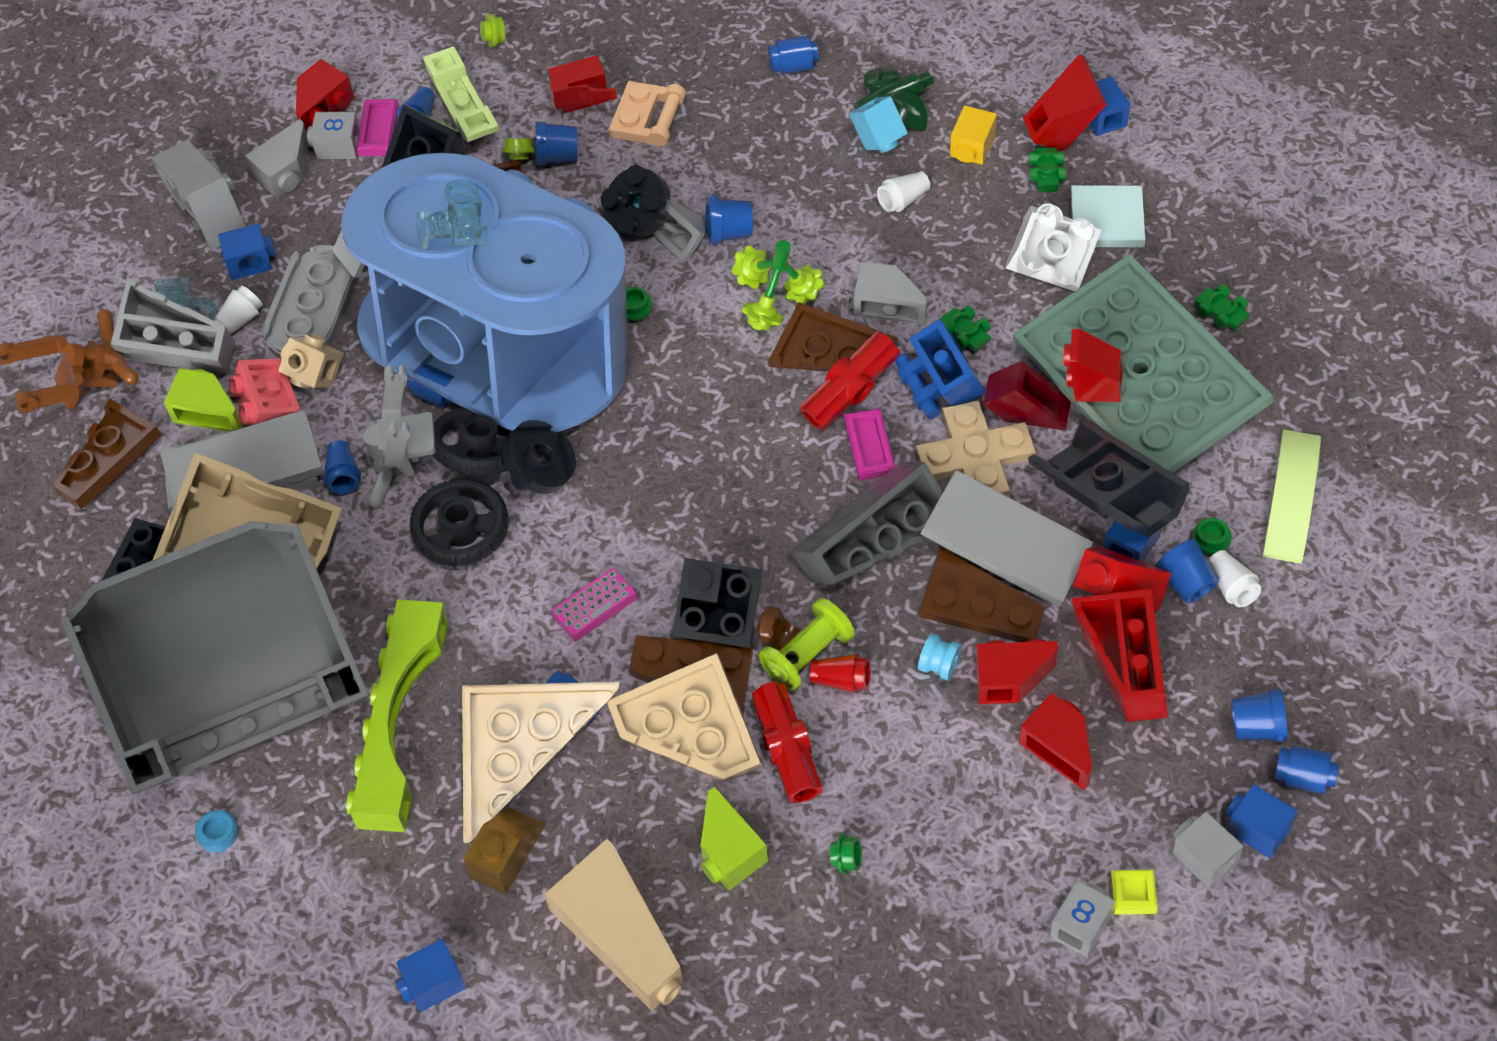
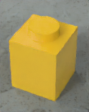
(973, 135)

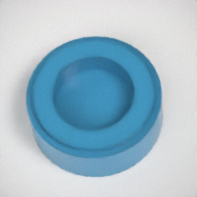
(216, 831)

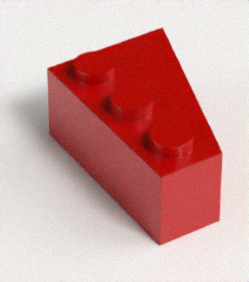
(1126, 648)

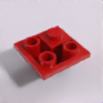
(1065, 107)

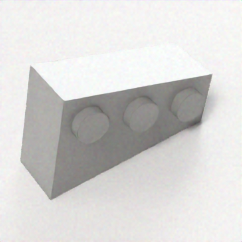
(200, 190)
(167, 334)

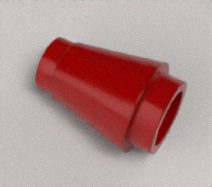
(842, 672)

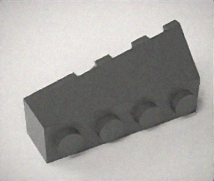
(872, 525)

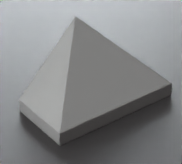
(681, 230)

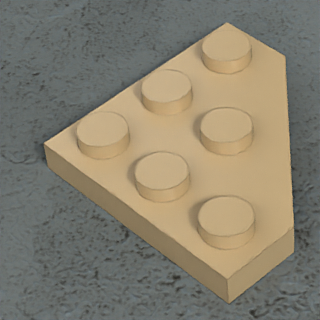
(689, 720)

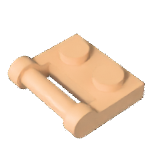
(637, 109)

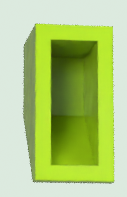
(200, 402)
(728, 843)

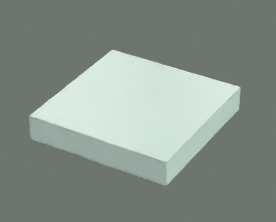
(1114, 210)

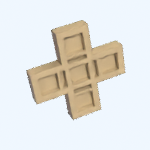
(975, 448)

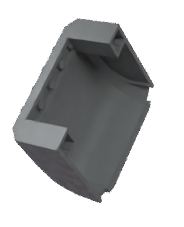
(211, 651)

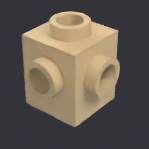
(310, 361)

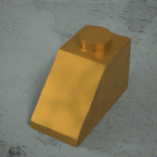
(502, 849)

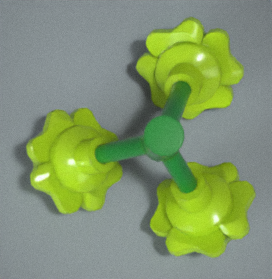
(753, 271)

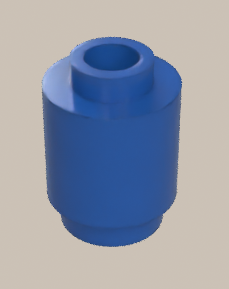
(793, 55)
(426, 394)
(1306, 769)

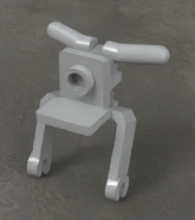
(396, 438)

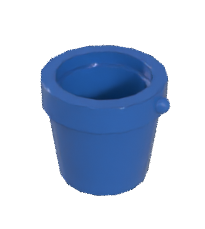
(555, 143)
(727, 219)
(1190, 571)
(1260, 716)

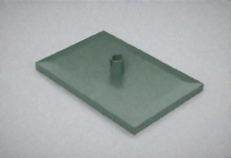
(1176, 380)

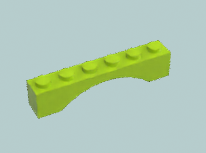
(414, 642)

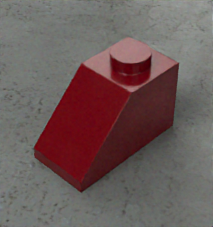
(1023, 395)

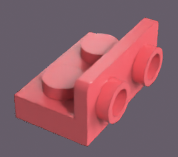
(261, 391)

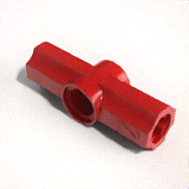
(850, 380)
(787, 742)

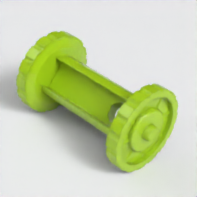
(828, 625)

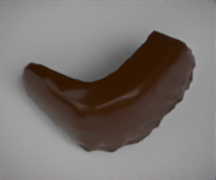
(775, 629)

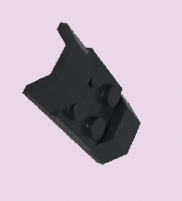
(1115, 480)

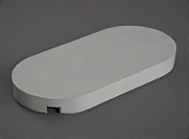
(308, 298)

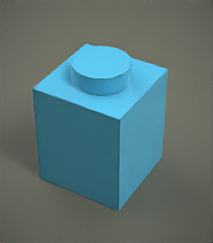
(878, 124)

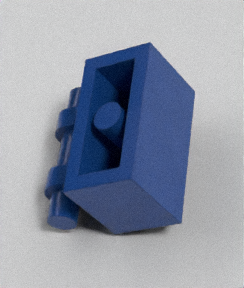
(947, 366)

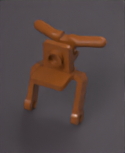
(79, 368)

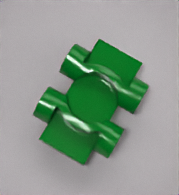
(1046, 170)
(1221, 309)
(965, 330)

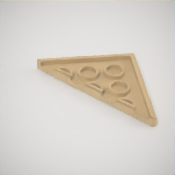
(514, 735)

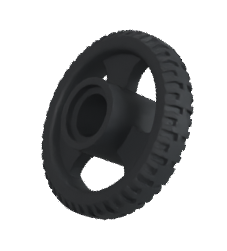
(476, 444)
(459, 508)

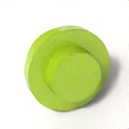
(492, 30)
(518, 147)

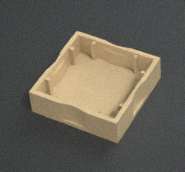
(225, 497)

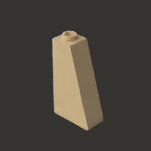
(614, 922)

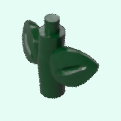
(903, 91)

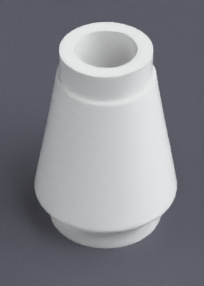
(901, 191)
(238, 309)
(1235, 580)

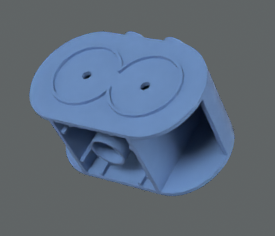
(519, 321)

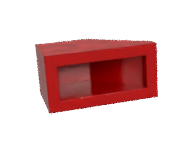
(1111, 572)
(1060, 739)

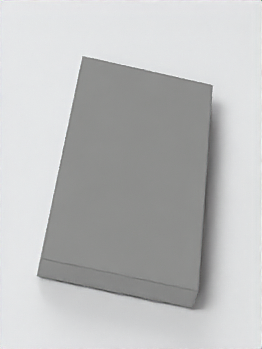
(271, 451)
(1006, 538)

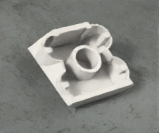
(1053, 247)

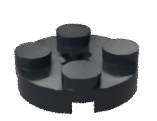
(619, 197)
(526, 470)

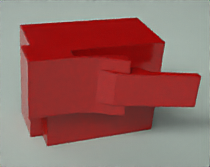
(579, 85)

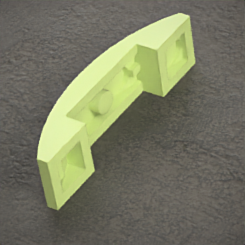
(459, 95)
(1292, 496)

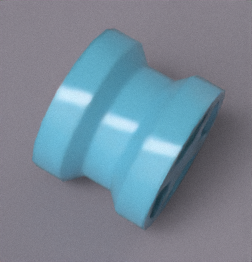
(940, 656)

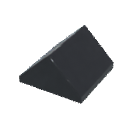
(420, 135)

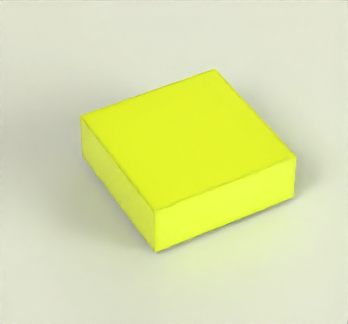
(1134, 891)

